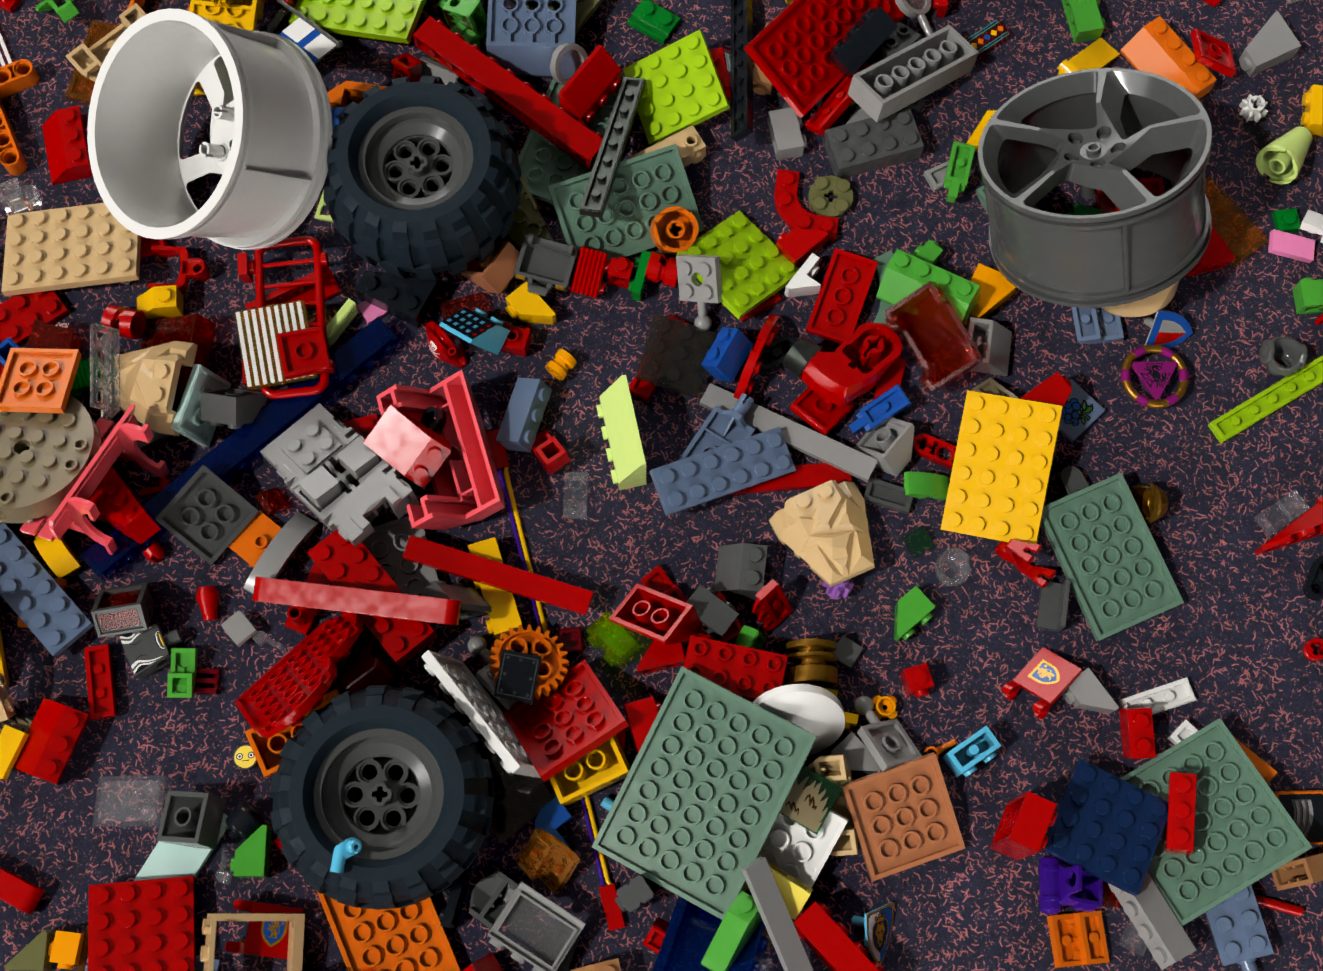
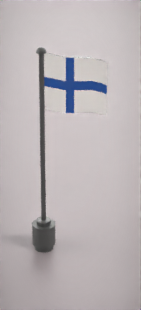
(309, 36)

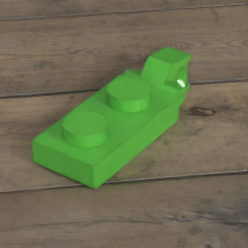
(958, 169)

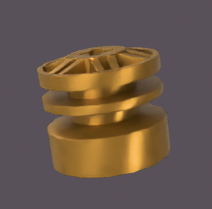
(811, 660)

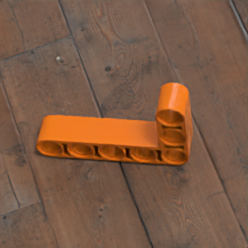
(16, 81)

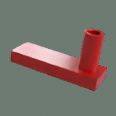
(302, 618)

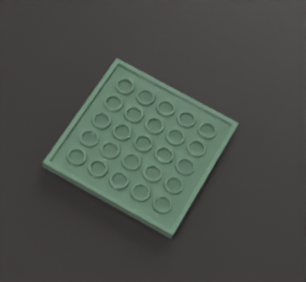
(1237, 827)

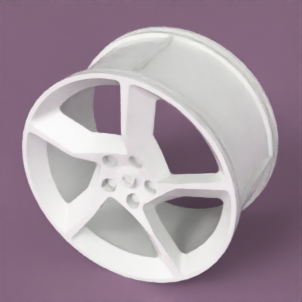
(265, 131)

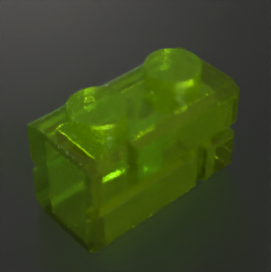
(613, 641)

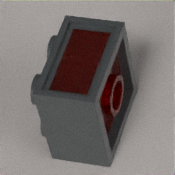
(123, 610)

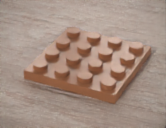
(903, 816)

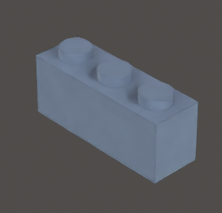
(524, 414)

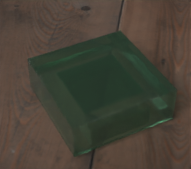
(918, 542)

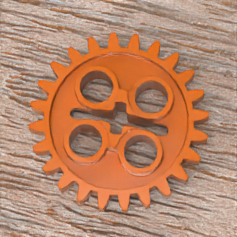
(552, 663)

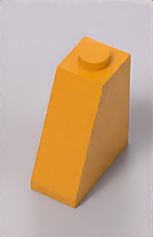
(993, 291)

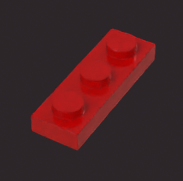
(100, 682)

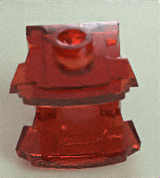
(53, 336)

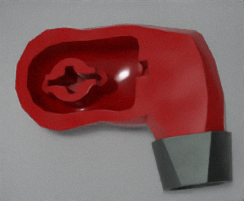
(849, 369)

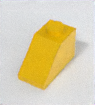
(161, 302)
(529, 307)

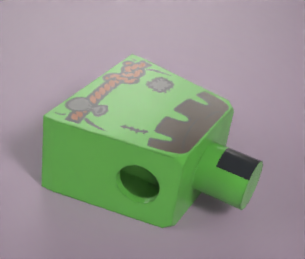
(467, 12)

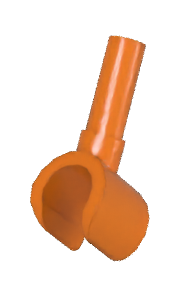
(942, 748)

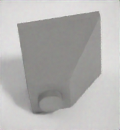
(889, 445)

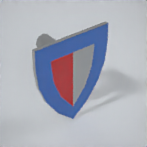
(1167, 329)

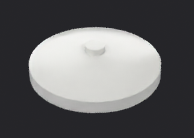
(808, 708)

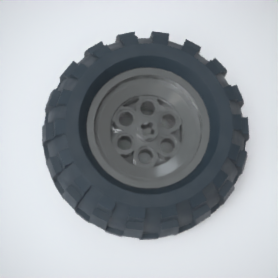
(398, 146)
(436, 830)

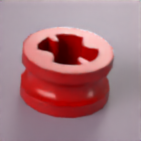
(1308, 650)

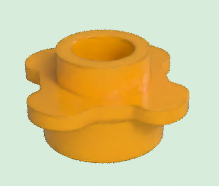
(890, 702)

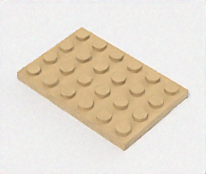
(68, 250)

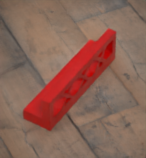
(301, 292)

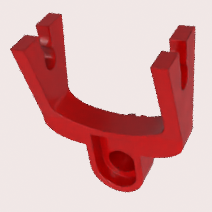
(190, 267)
(1015, 553)

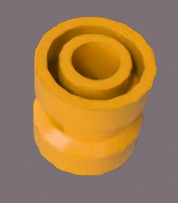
(561, 364)

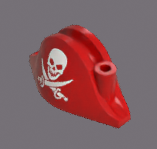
(445, 345)

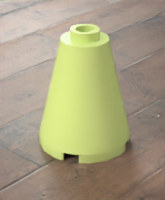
(1285, 156)

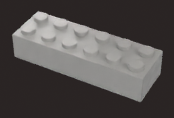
(912, 73)

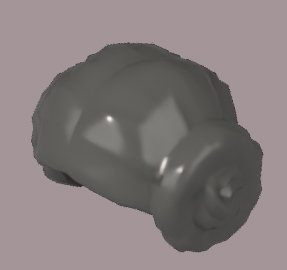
(1283, 355)

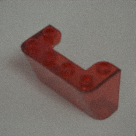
(934, 335)

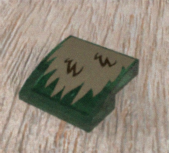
(811, 799)

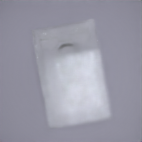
(131, 801)

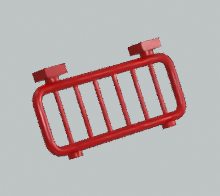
(248, 267)

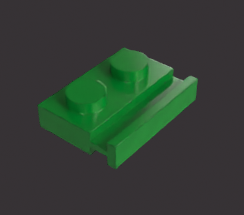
(653, 21)

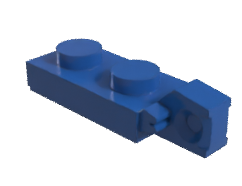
(880, 410)

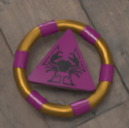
(1154, 376)

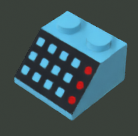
(477, 329)

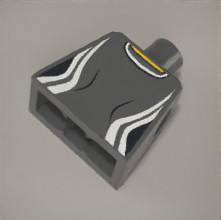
(149, 649)

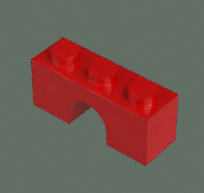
(1181, 813)

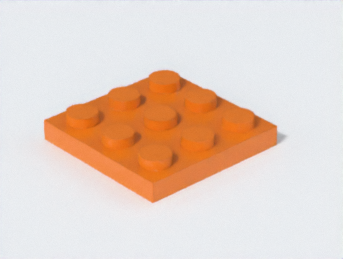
(38, 379)

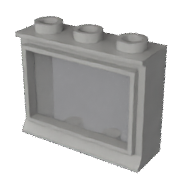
(535, 929)

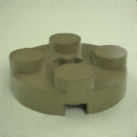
(835, 186)

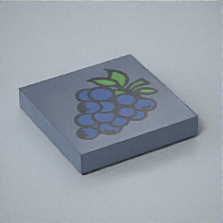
(1078, 412)

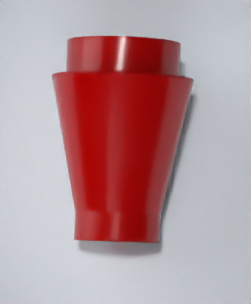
(208, 602)

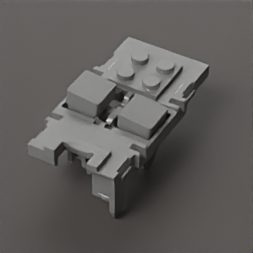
(312, 449)

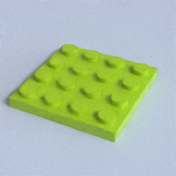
(679, 87)
(748, 261)

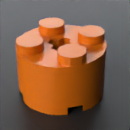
(680, 218)

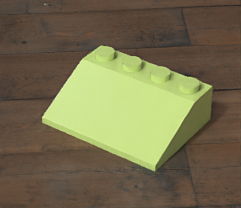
(623, 435)

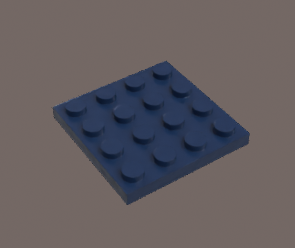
(1107, 827)

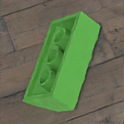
(908, 273)

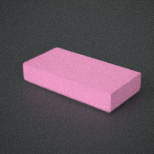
(1291, 246)

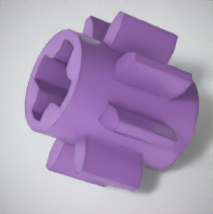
(839, 590)

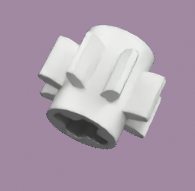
(1253, 108)

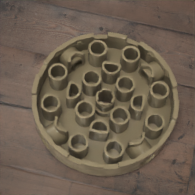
(43, 459)

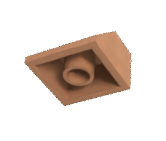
(496, 270)

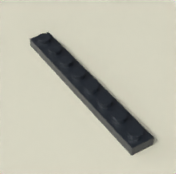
(741, 70)

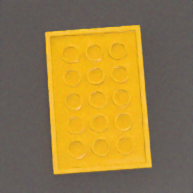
(1001, 467)

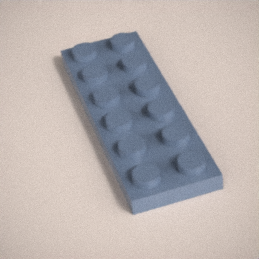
(722, 471)
(38, 596)

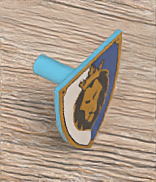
(877, 930)

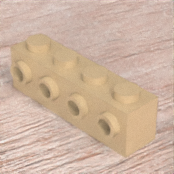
(689, 145)

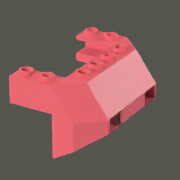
(468, 480)

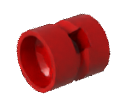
(662, 270)
(128, 321)

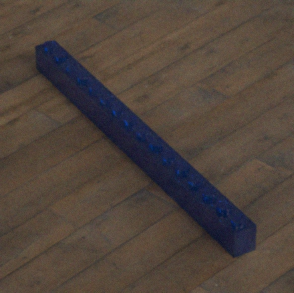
(244, 445)

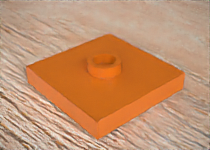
(255, 538)

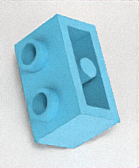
(971, 751)

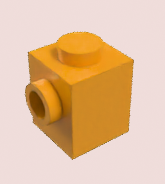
(66, 949)

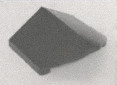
(490, 897)

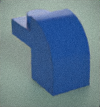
(553, 818)

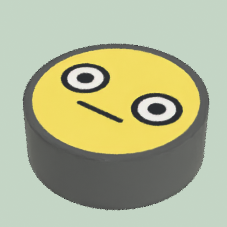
(244, 757)

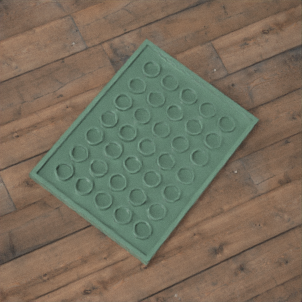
(704, 792)

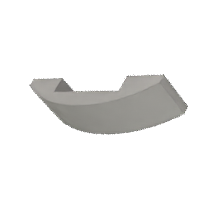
(282, 549)

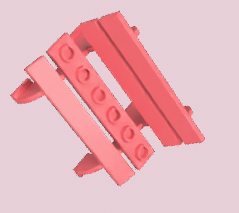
(72, 510)

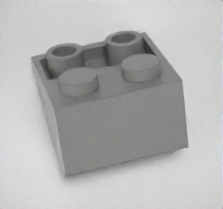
(993, 344)

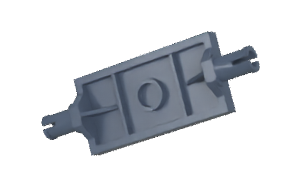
(721, 429)
(1239, 931)

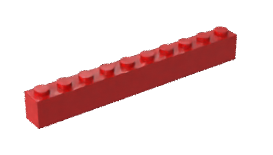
(508, 91)

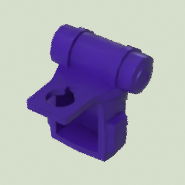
(1067, 886)

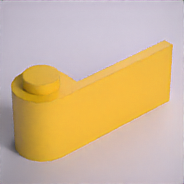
(1094, 56)

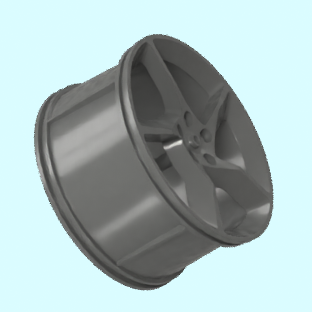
(1092, 133)

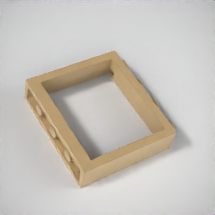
(295, 935)

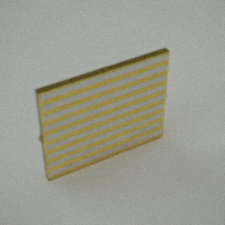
(259, 341)

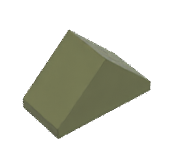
(34, 955)

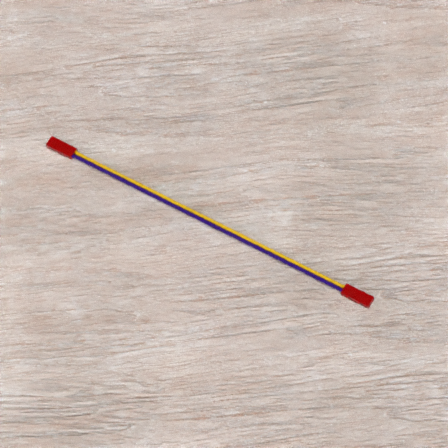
(608, 892)

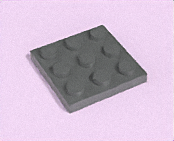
(206, 514)

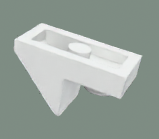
(803, 281)

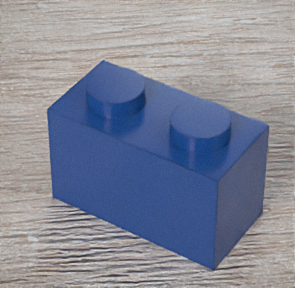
(727, 354)

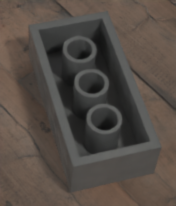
(873, 145)

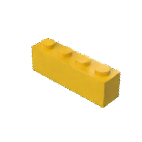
(503, 605)

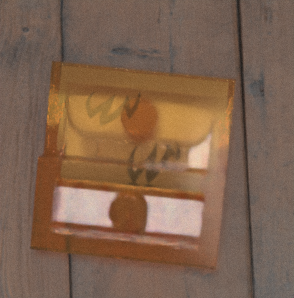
(548, 859)

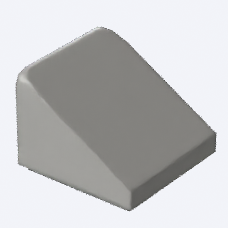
(239, 628)

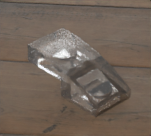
(1281, 513)

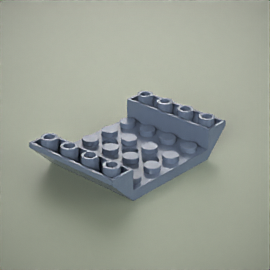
(527, 38)

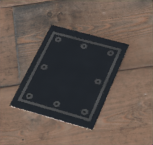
(517, 676)

